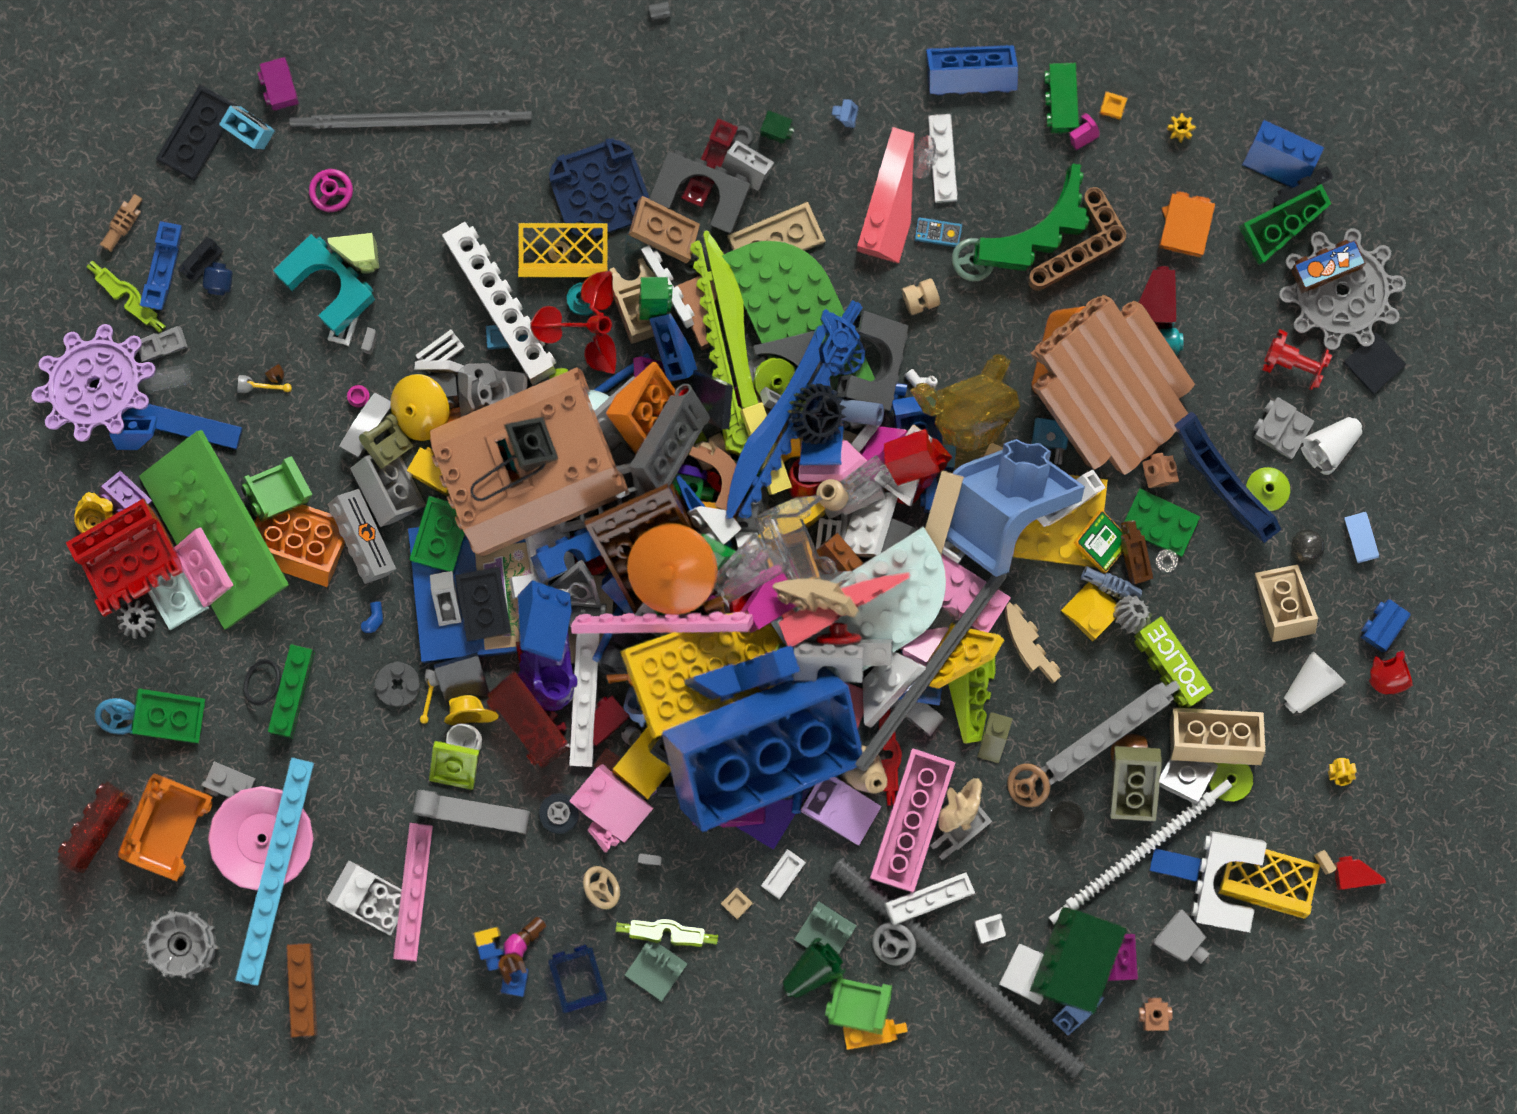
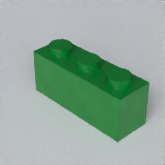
(1061, 97)
(654, 297)

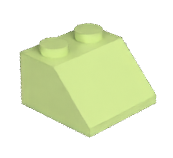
(357, 251)

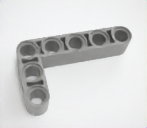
(470, 812)

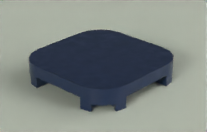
(598, 186)

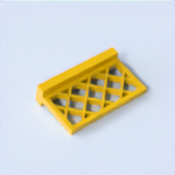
(562, 269)
(1270, 899)

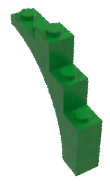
(1016, 250)

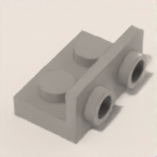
(226, 781)

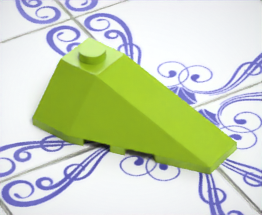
(968, 697)

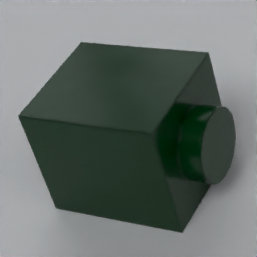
(777, 127)

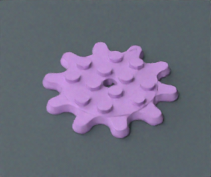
(80, 365)

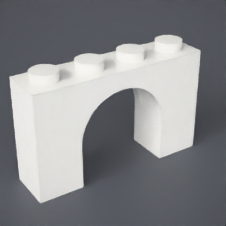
(1220, 850)

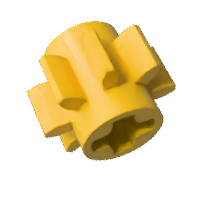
(1183, 132)
(1342, 771)

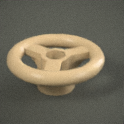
(599, 889)

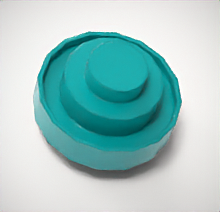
(576, 303)

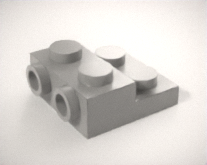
(1282, 427)

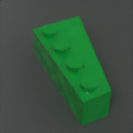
(1277, 226)

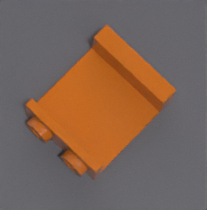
(1187, 224)

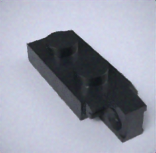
(1305, 184)

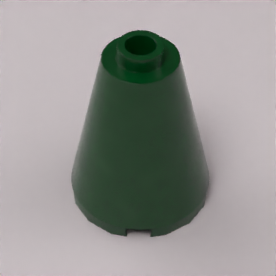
(813, 969)

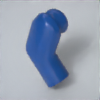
(374, 620)

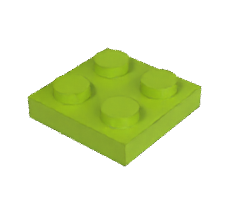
(453, 765)

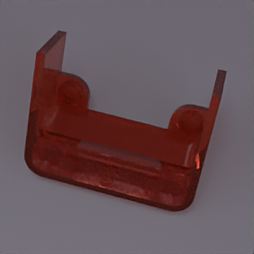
(528, 720)

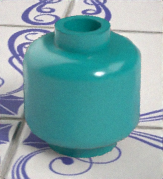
(1173, 338)

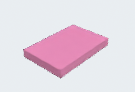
(203, 567)

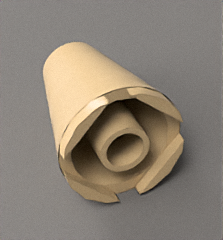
(870, 781)

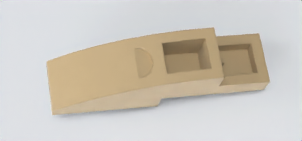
(815, 593)
(1022, 637)

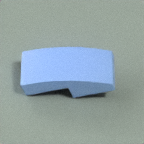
(1361, 537)

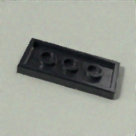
(195, 133)

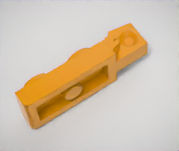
(858, 1038)

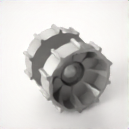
(163, 939)

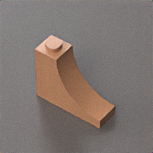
(692, 296)

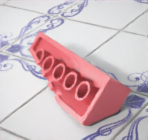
(891, 201)
(804, 623)

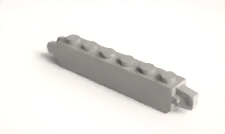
(1110, 731)

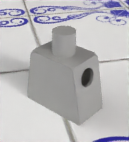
(1182, 938)

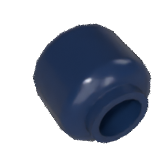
(217, 279)

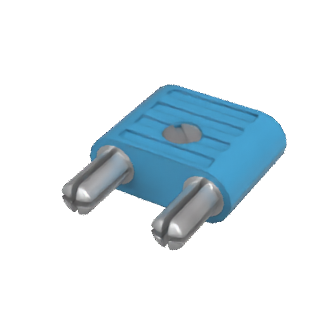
(1051, 436)

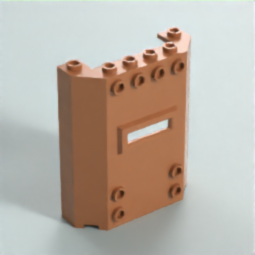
(566, 488)

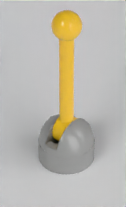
(246, 384)
(432, 680)

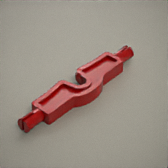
(891, 765)

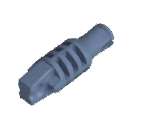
(1111, 584)

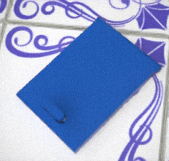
(823, 454)

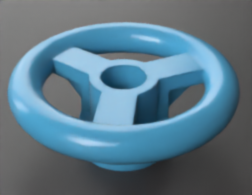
(119, 711)

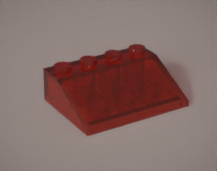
(94, 827)

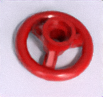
(838, 636)

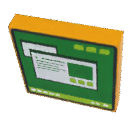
(1100, 541)

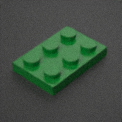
(1162, 522)
(438, 537)
(167, 716)

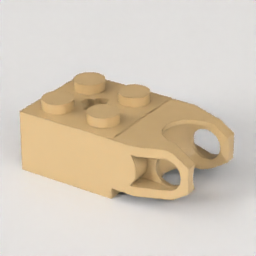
(627, 301)

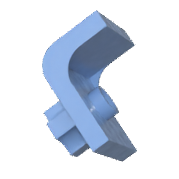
(1004, 496)

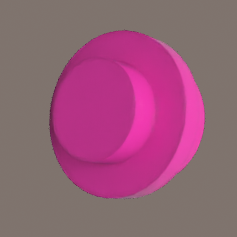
(358, 396)

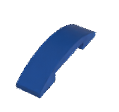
(162, 266)

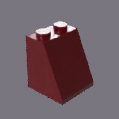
(1160, 297)

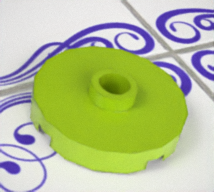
(769, 371)
(1241, 785)

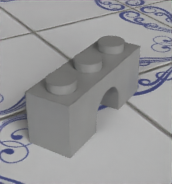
(846, 660)

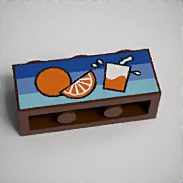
(1327, 265)

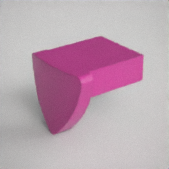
(1084, 134)

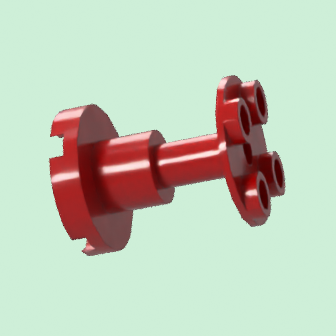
(1289, 356)

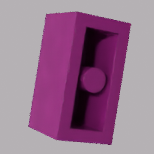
(278, 83)

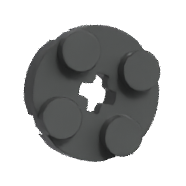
(397, 697)

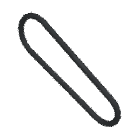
(508, 486)

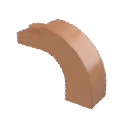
(724, 465)

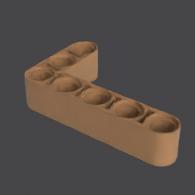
(1084, 249)

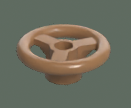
(1021, 791)

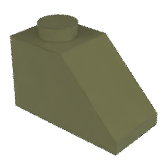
(994, 737)

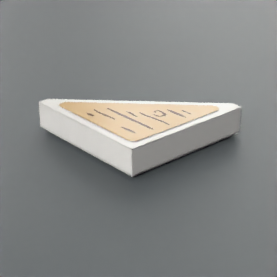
(438, 366)

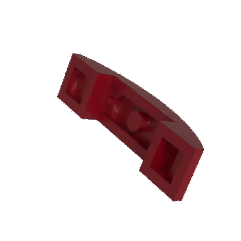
(715, 152)

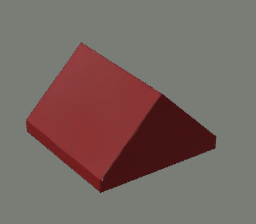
(910, 457)

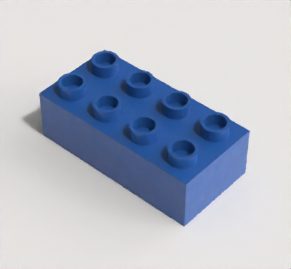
(762, 748)

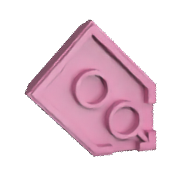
(850, 459)

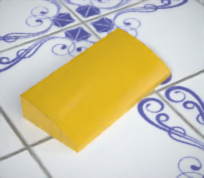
(641, 768)

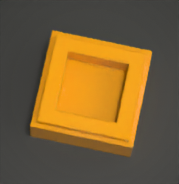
(1113, 105)

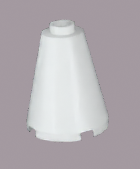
(1331, 444)
(1312, 684)

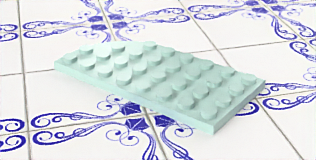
(904, 609)

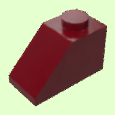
(607, 719)

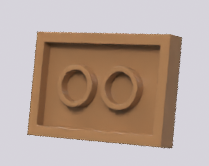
(664, 229)

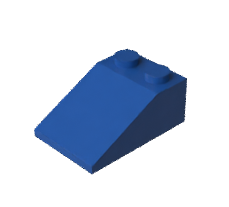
(544, 619)

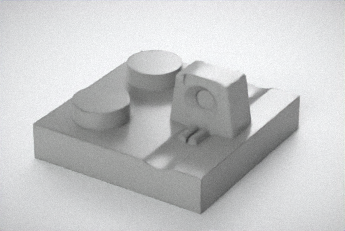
(1187, 778)

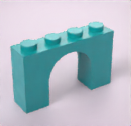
(313, 256)

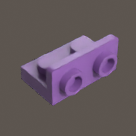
(122, 492)

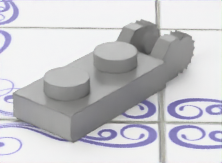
(959, 837)

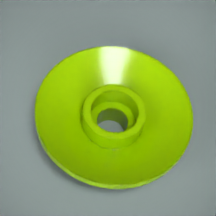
(1274, 477)

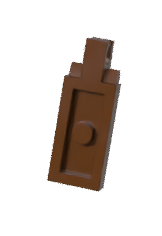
(1135, 553)

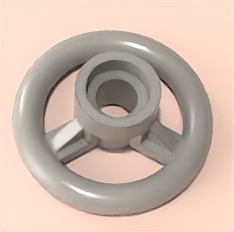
(887, 952)

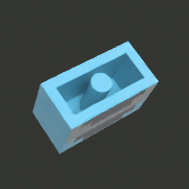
(247, 127)

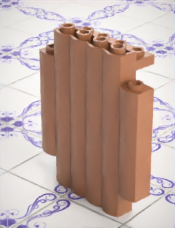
(1112, 383)

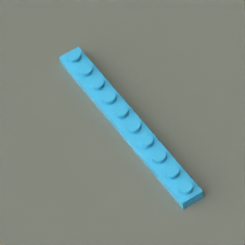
(274, 871)

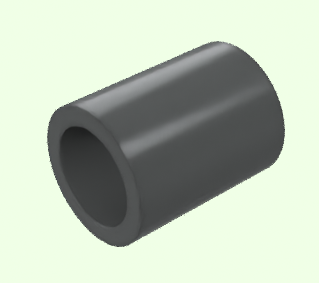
(659, 10)

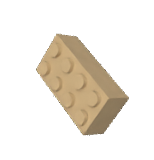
(1217, 736)

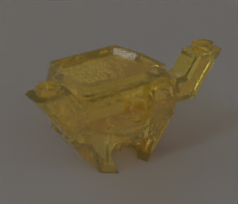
(972, 410)

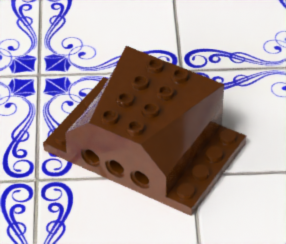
(624, 524)

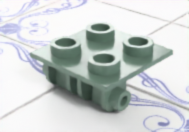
(826, 925)
(656, 969)

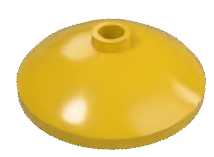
(427, 402)

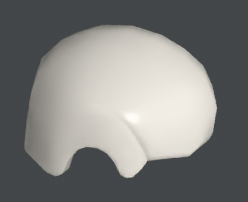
(462, 732)

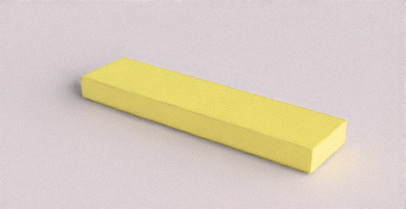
(753, 418)

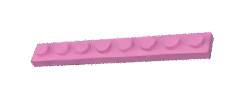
(662, 623)

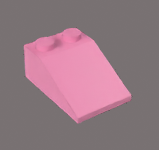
(611, 803)

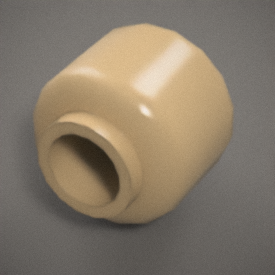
(833, 495)

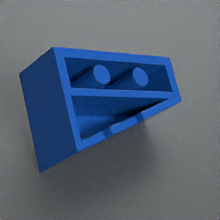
(767, 669)

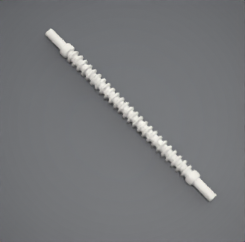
(1208, 799)

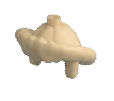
(961, 807)

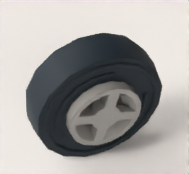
(553, 807)

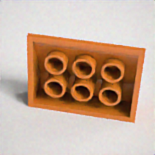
(640, 404)
(304, 543)

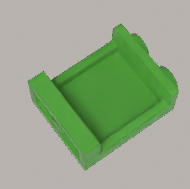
(276, 490)
(859, 1005)

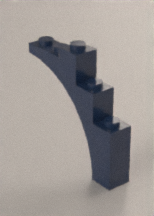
(1223, 481)

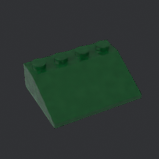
(1078, 960)

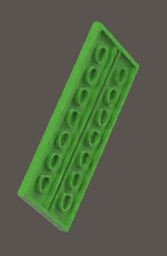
(197, 493)

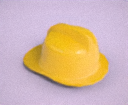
(468, 710)

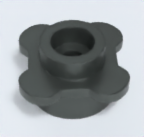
(689, 273)

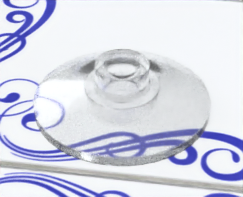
(924, 156)

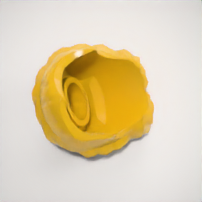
(91, 510)

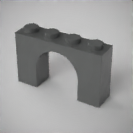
(679, 169)
(889, 339)

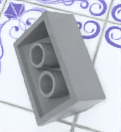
(388, 490)

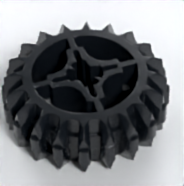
(815, 428)

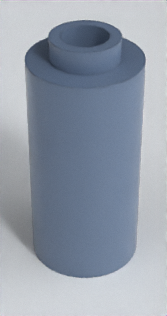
(862, 412)

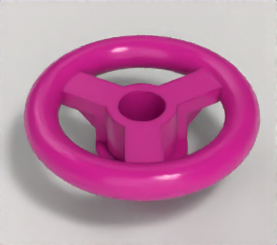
(327, 182)

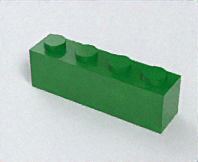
(291, 691)

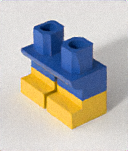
(488, 948)

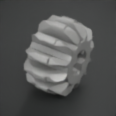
(1132, 614)
(144, 621)

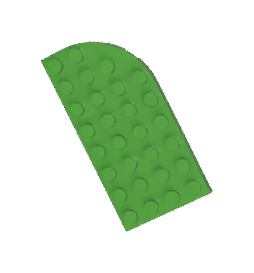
(786, 294)

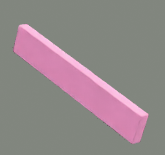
(413, 892)

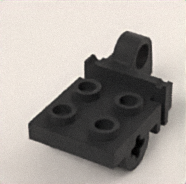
(612, 659)

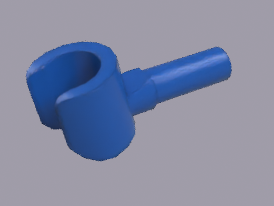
(900, 389)

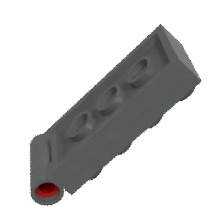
(670, 439)

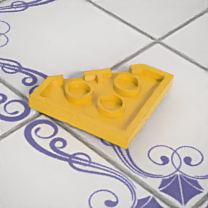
(972, 651)

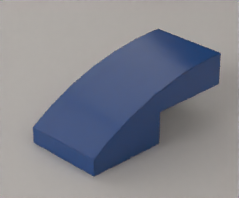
(1175, 865)

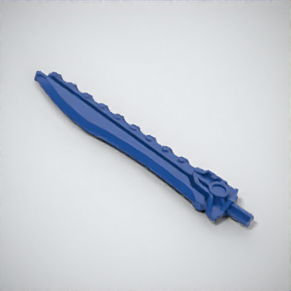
(835, 351)

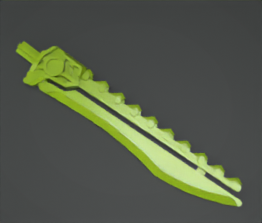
(732, 316)

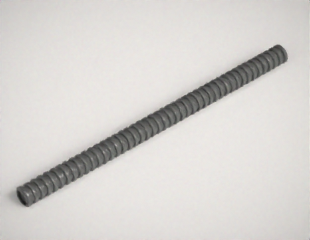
(963, 972)

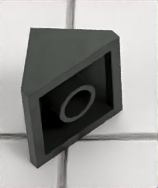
(532, 433)

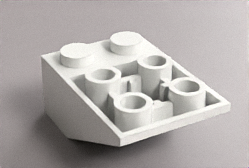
(367, 897)

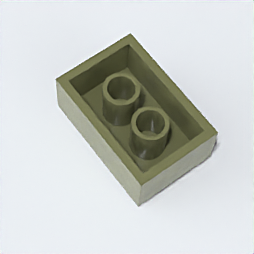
(1135, 783)

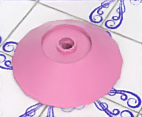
(236, 832)

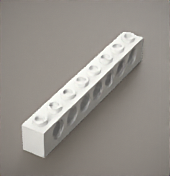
(456, 240)

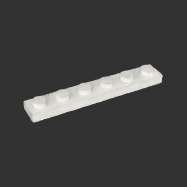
(584, 700)

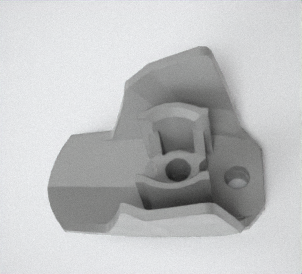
(488, 387)

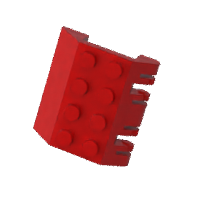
(125, 556)

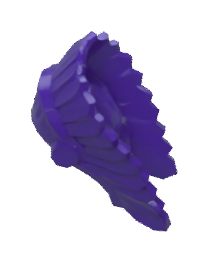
(549, 680)

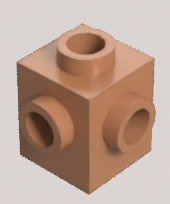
(1160, 470)
(1146, 1015)

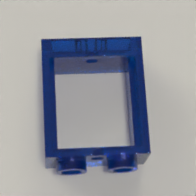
(586, 1001)

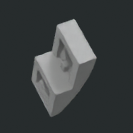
(162, 344)

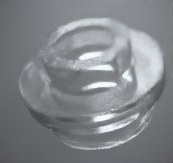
(1167, 567)

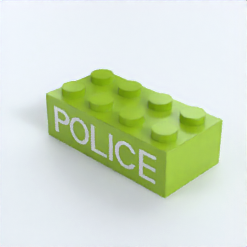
(1172, 662)

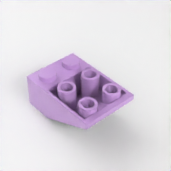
(841, 809)

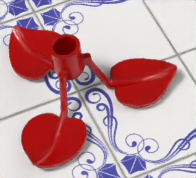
(598, 292)

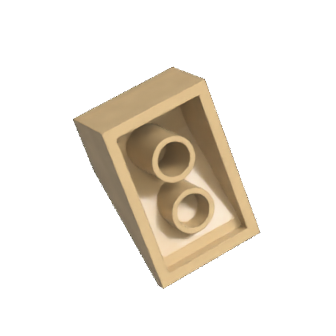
(1286, 603)

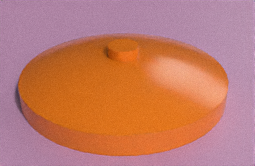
(672, 569)

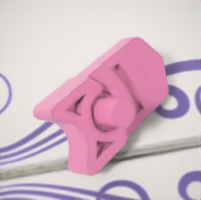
(602, 836)

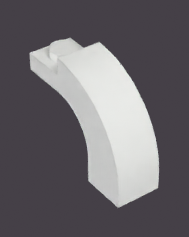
(1092, 487)

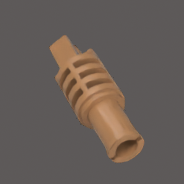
(122, 222)

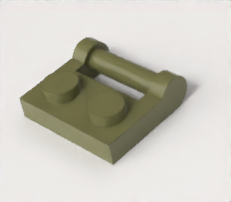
(389, 448)

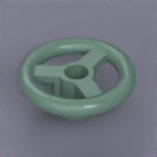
(967, 265)

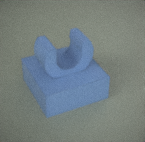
(846, 113)

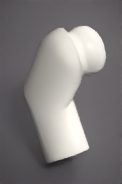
(914, 379)

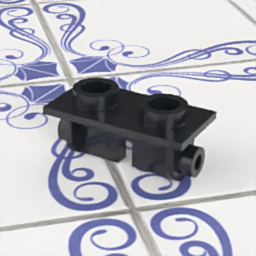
(199, 259)

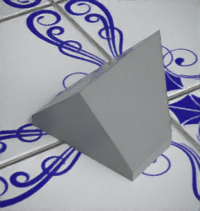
(580, 585)

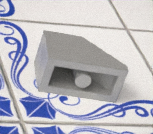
(445, 598)

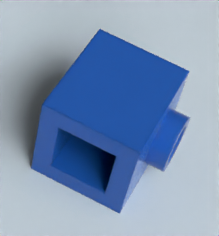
(517, 985)

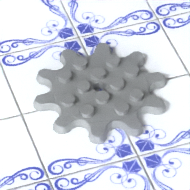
(1351, 312)

